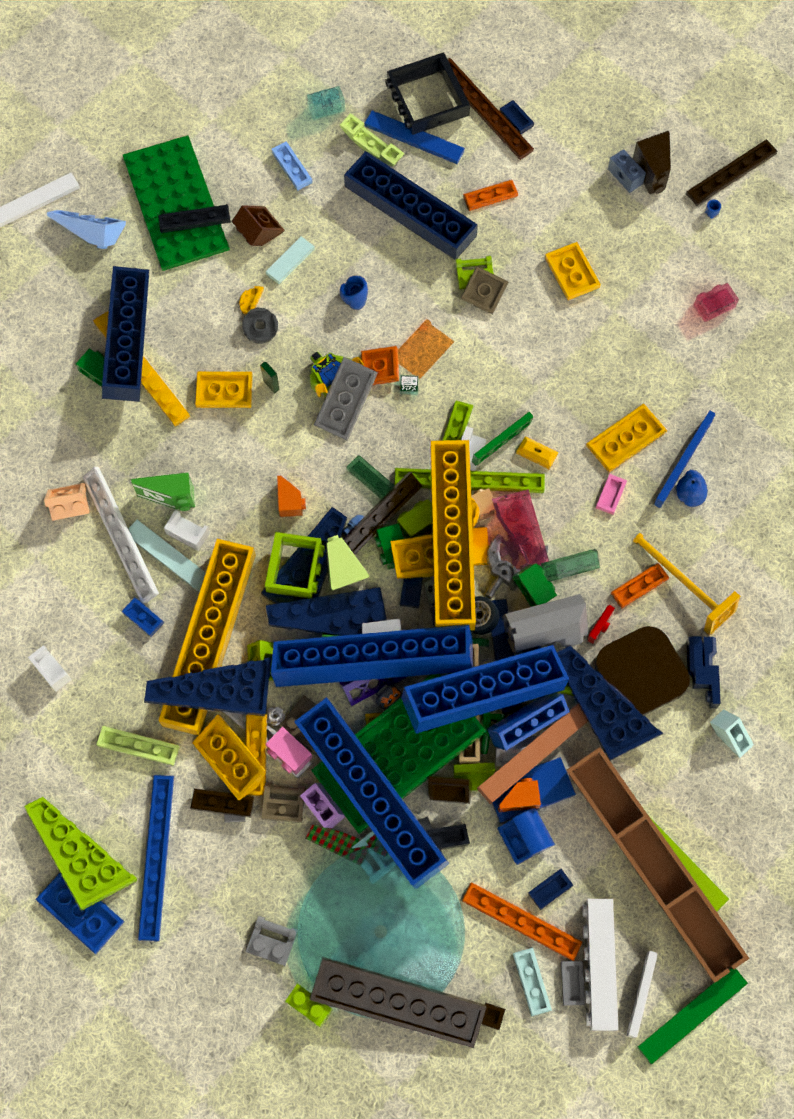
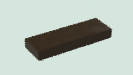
(221, 803)

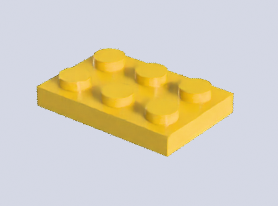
(572, 271)
(224, 389)

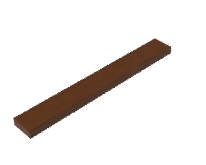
(492, 115)

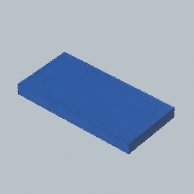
(552, 783)
(91, 926)

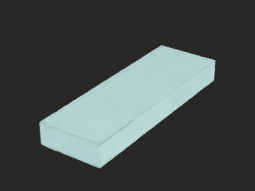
(290, 260)
(532, 982)

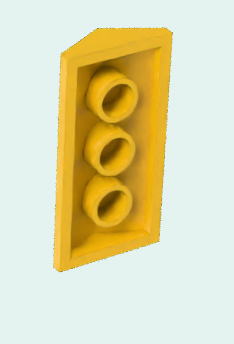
(229, 757)

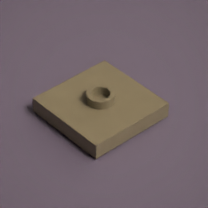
(484, 290)

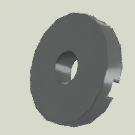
(260, 335)

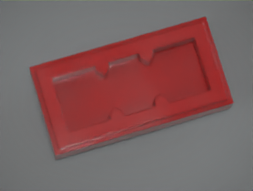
(601, 625)

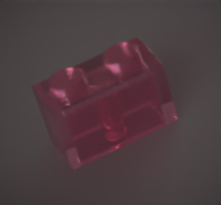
(716, 302)

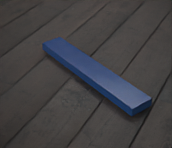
(422, 140)
(684, 459)

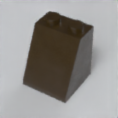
(654, 158)

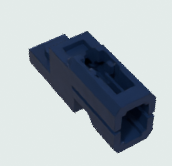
(701, 667)

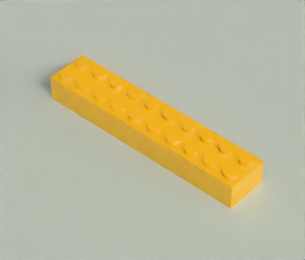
(452, 534)
(211, 625)

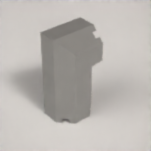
(547, 623)

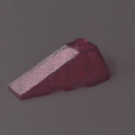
(521, 524)

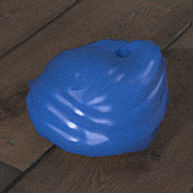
(354, 292)
(692, 493)

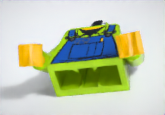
(324, 371)

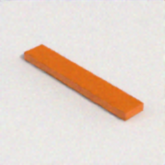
(522, 921)

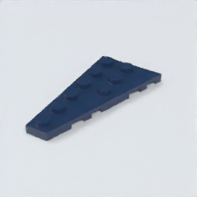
(297, 568)
(329, 614)
(223, 689)
(610, 714)

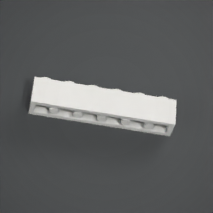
(601, 965)

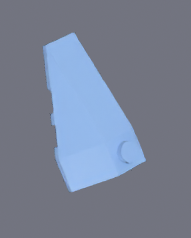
(94, 231)

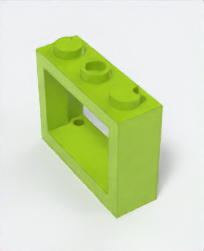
(296, 541)

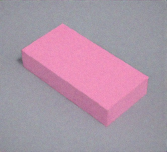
(611, 494)

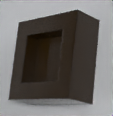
(493, 1016)

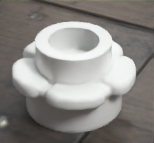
(275, 711)

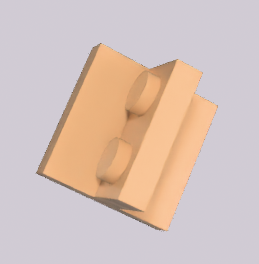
(67, 501)

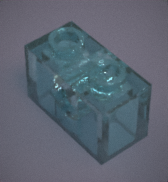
(326, 103)

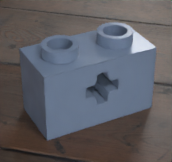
(626, 171)

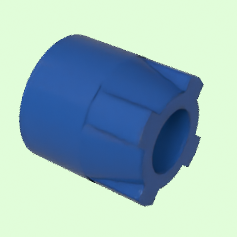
(713, 208)

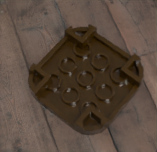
(644, 669)

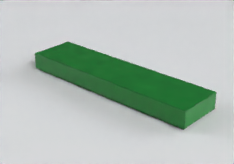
(502, 439)

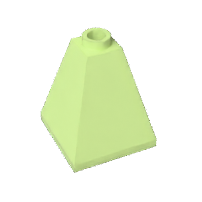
(342, 564)

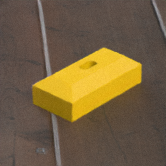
(544, 458)

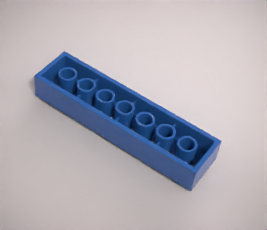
(484, 688)

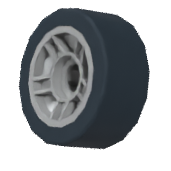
(490, 616)

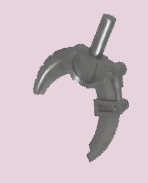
(501, 569)

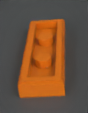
(490, 195)
(639, 585)

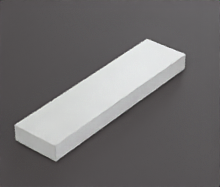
(642, 994)

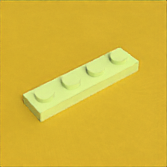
(138, 745)

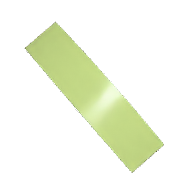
(369, 142)

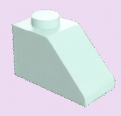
(732, 732)

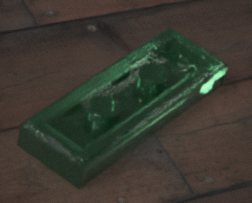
(370, 477)
(571, 565)

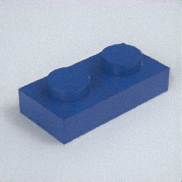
(142, 617)

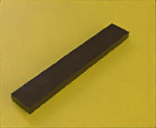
(731, 172)
(382, 512)

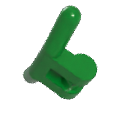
(486, 723)

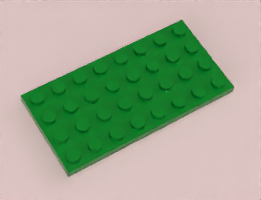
(169, 182)
(402, 754)

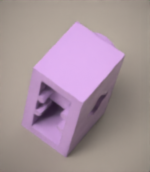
(322, 805)

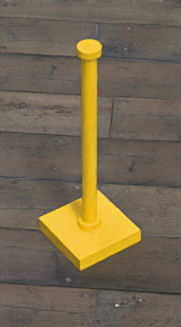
(719, 613)

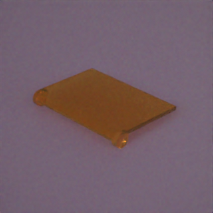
(423, 349)

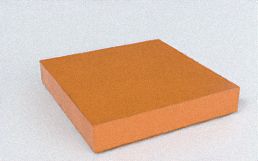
(384, 362)

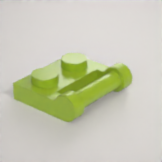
(464, 276)

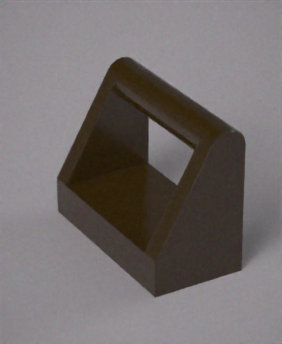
(449, 790)

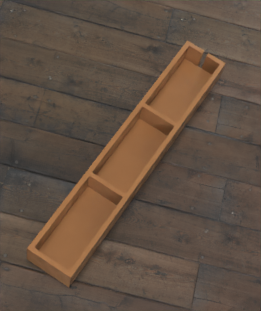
(657, 865)

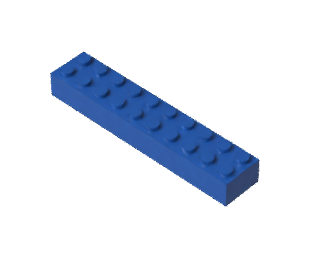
(372, 656)
(372, 793)

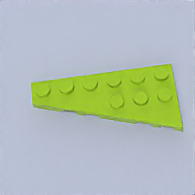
(80, 860)

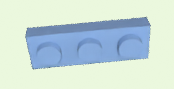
(291, 165)

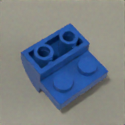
(526, 836)

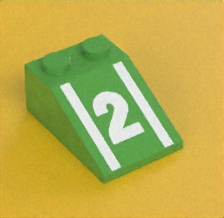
(172, 490)

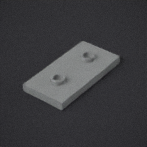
(345, 398)

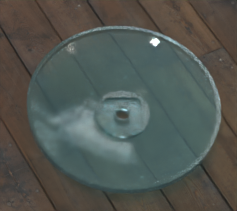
(369, 891)

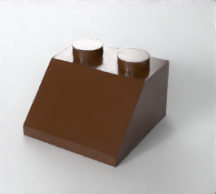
(257, 225)

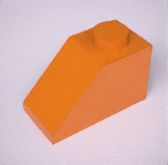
(289, 499)
(522, 796)

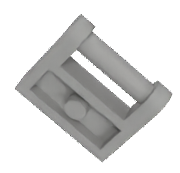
(268, 947)

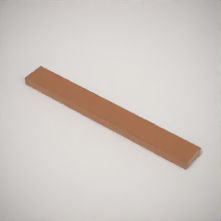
(532, 754)

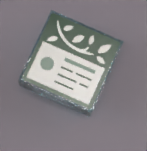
(409, 384)

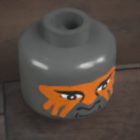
(388, 696)

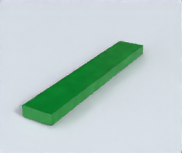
(691, 1015)

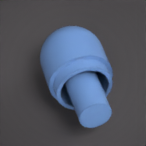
(352, 523)

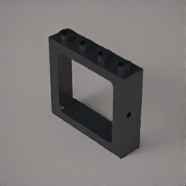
(421, 69)

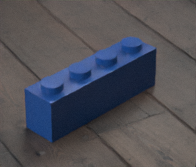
(528, 720)

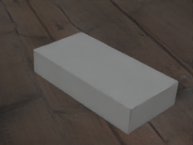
(572, 983)

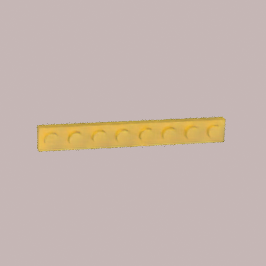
(153, 384)

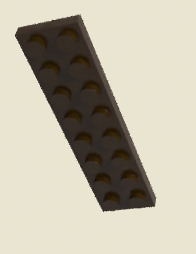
(398, 1002)

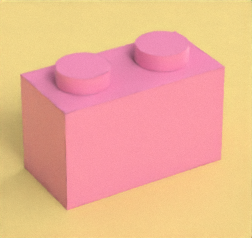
(288, 751)

